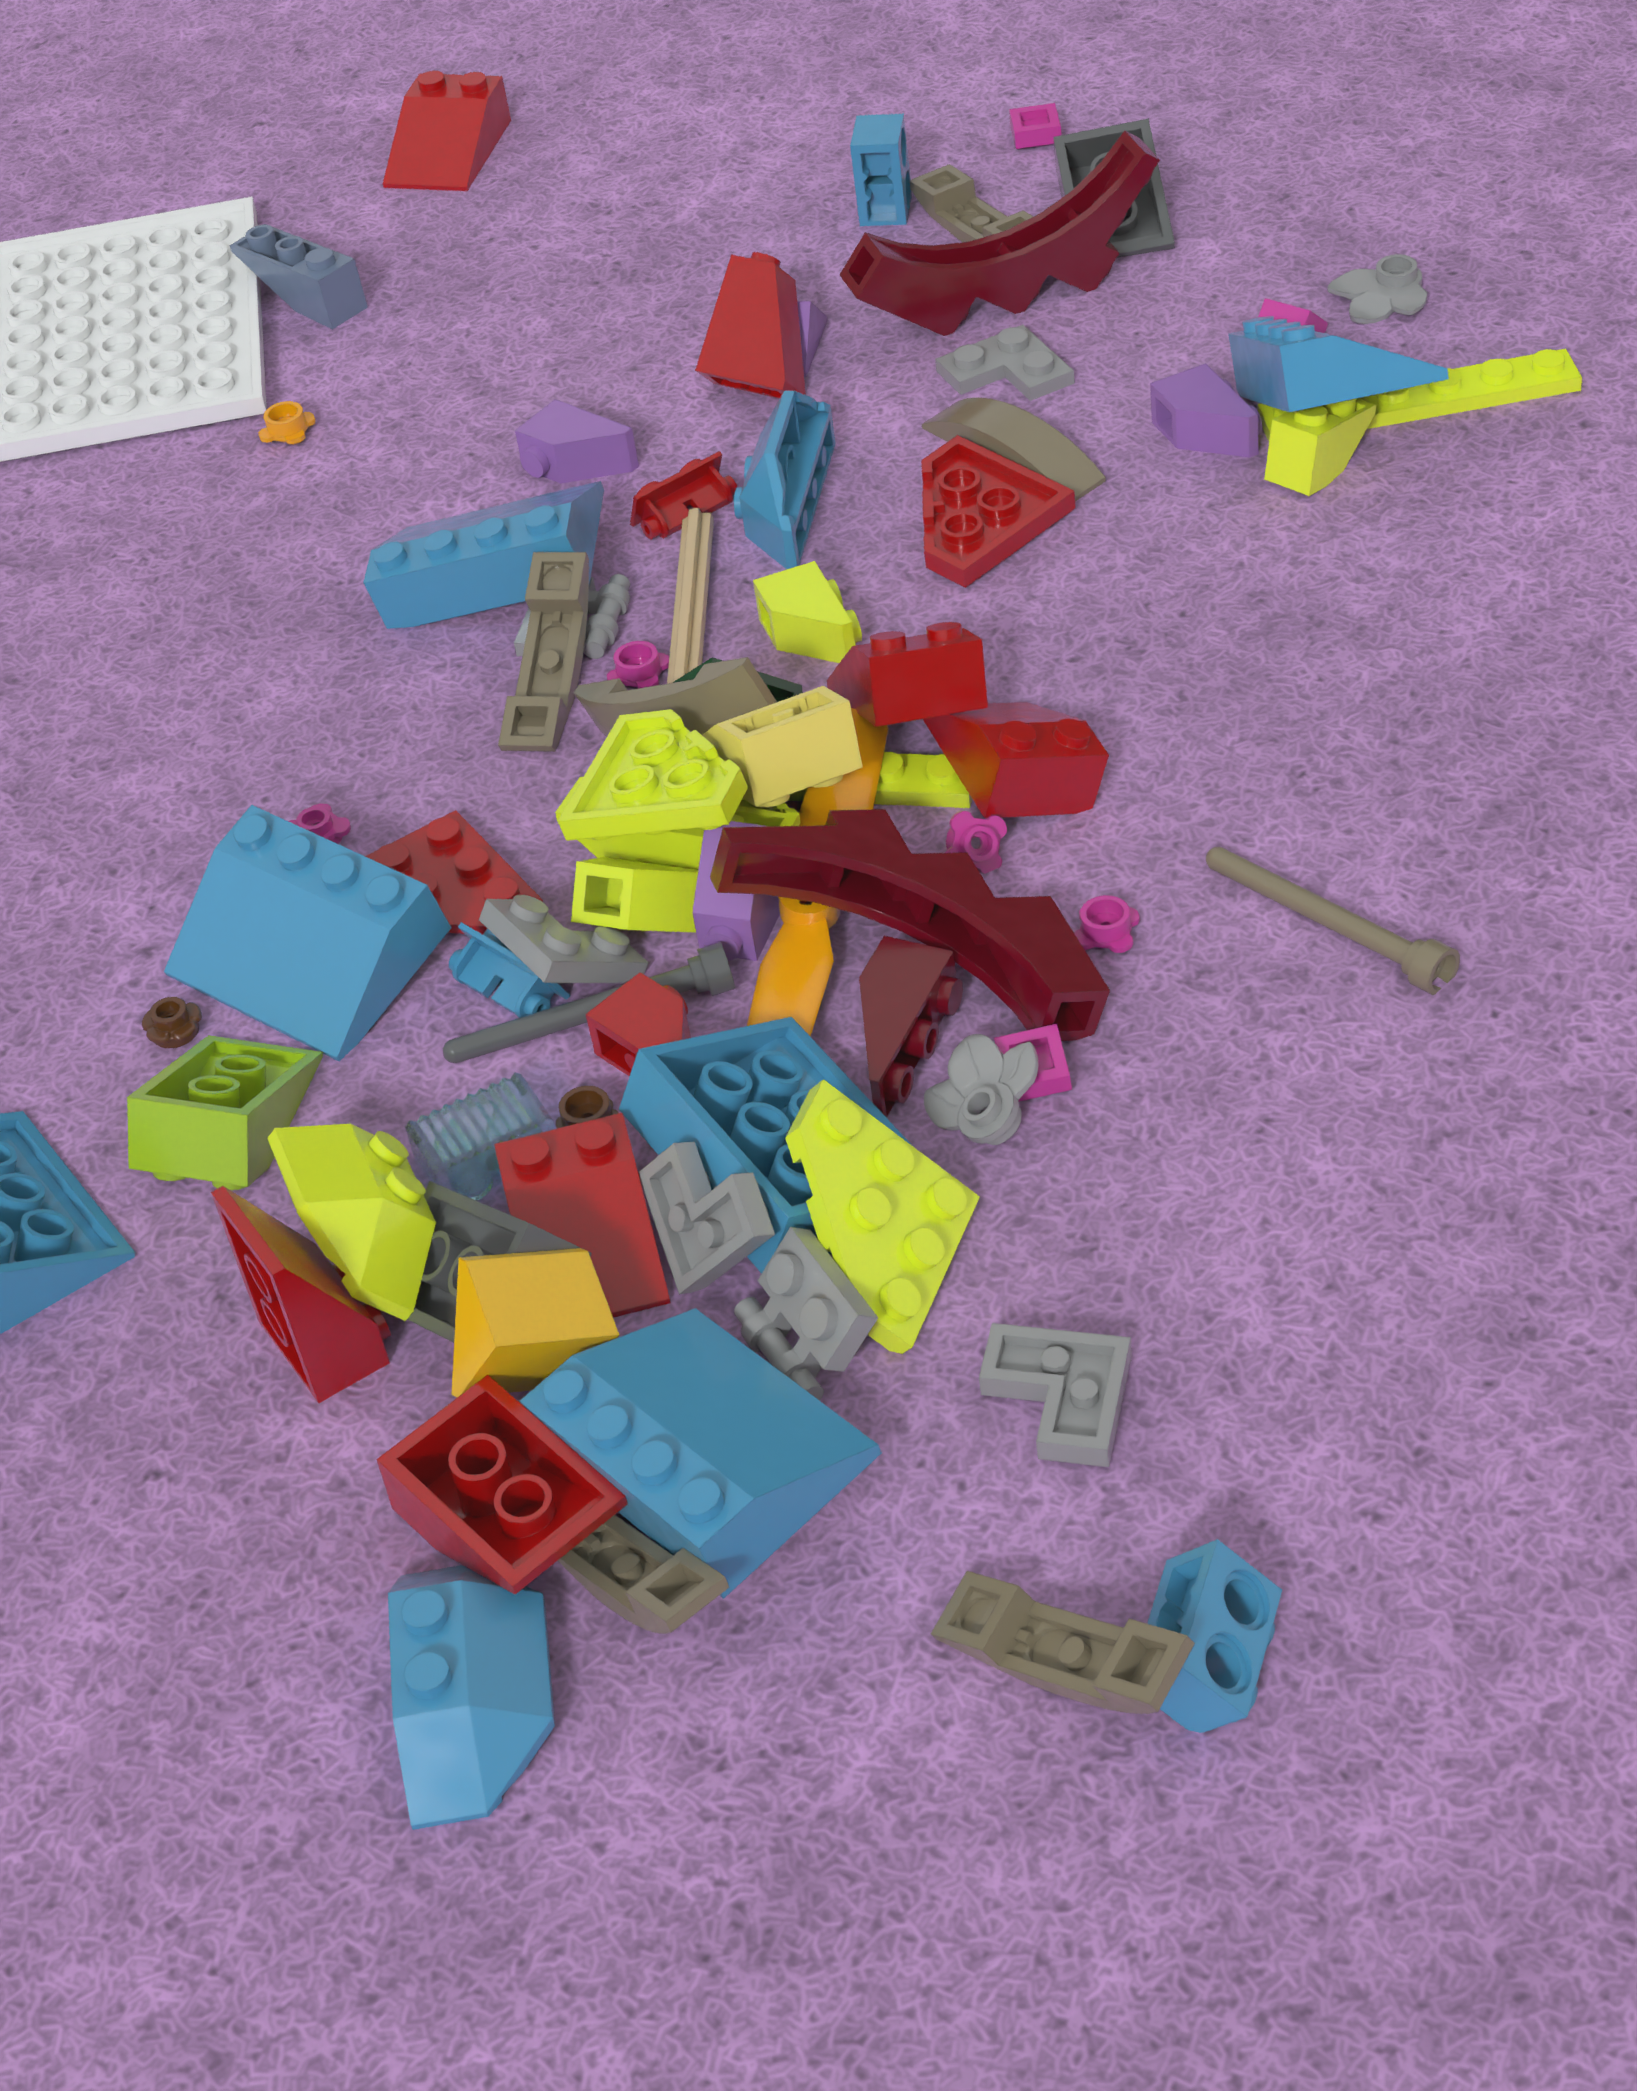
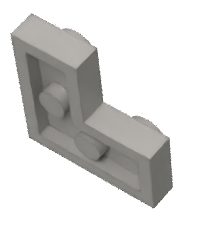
(1008, 355)
(558, 952)
(702, 1227)
(1075, 1376)

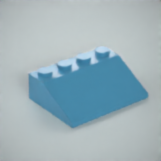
(1305, 369)
(477, 556)
(304, 933)
(737, 1102)
(49, 1226)
(702, 1440)

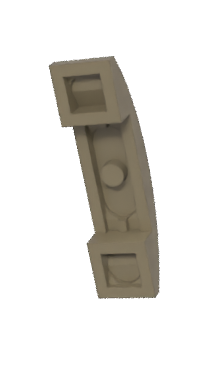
(952, 203)
(1019, 438)
(551, 653)
(713, 696)
(642, 1578)
(1063, 1650)

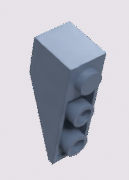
(304, 274)

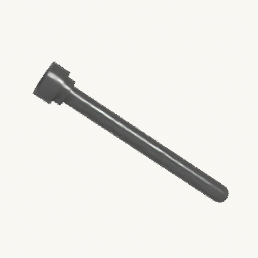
(704, 973)

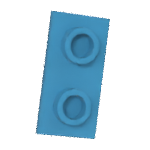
(489, 961)

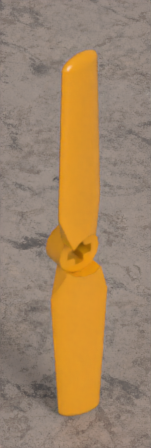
(801, 955)

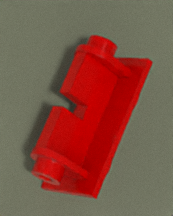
(663, 504)

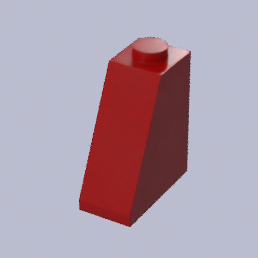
(755, 330)

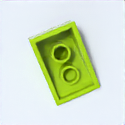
(215, 1110)

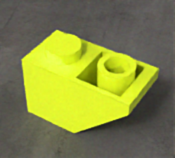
(1315, 444)
(806, 613)
(634, 895)

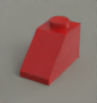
(636, 1018)

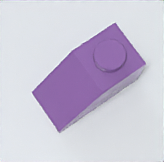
(574, 444)
(733, 919)

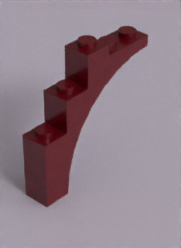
(1066, 241)
(865, 868)

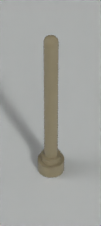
(1419, 959)

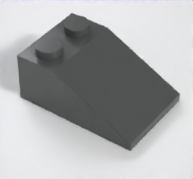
(1147, 220)
(467, 1230)

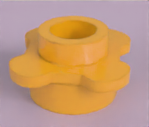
(286, 423)

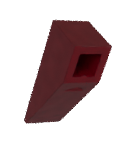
(903, 1002)

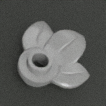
(1380, 292)
(983, 1089)

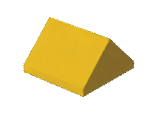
(525, 1316)

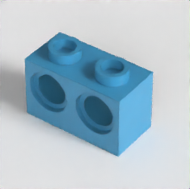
(881, 169)
(1230, 1618)

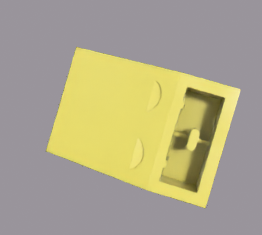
(790, 745)

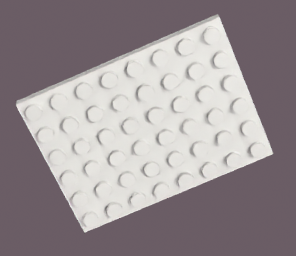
(128, 330)

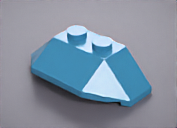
(786, 477)
(466, 1690)

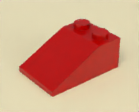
(446, 131)
(913, 676)
(1022, 759)
(589, 1192)
(302, 1300)
(496, 1487)

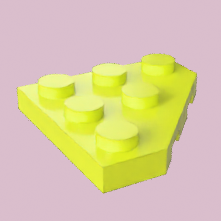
(653, 781)
(879, 1210)

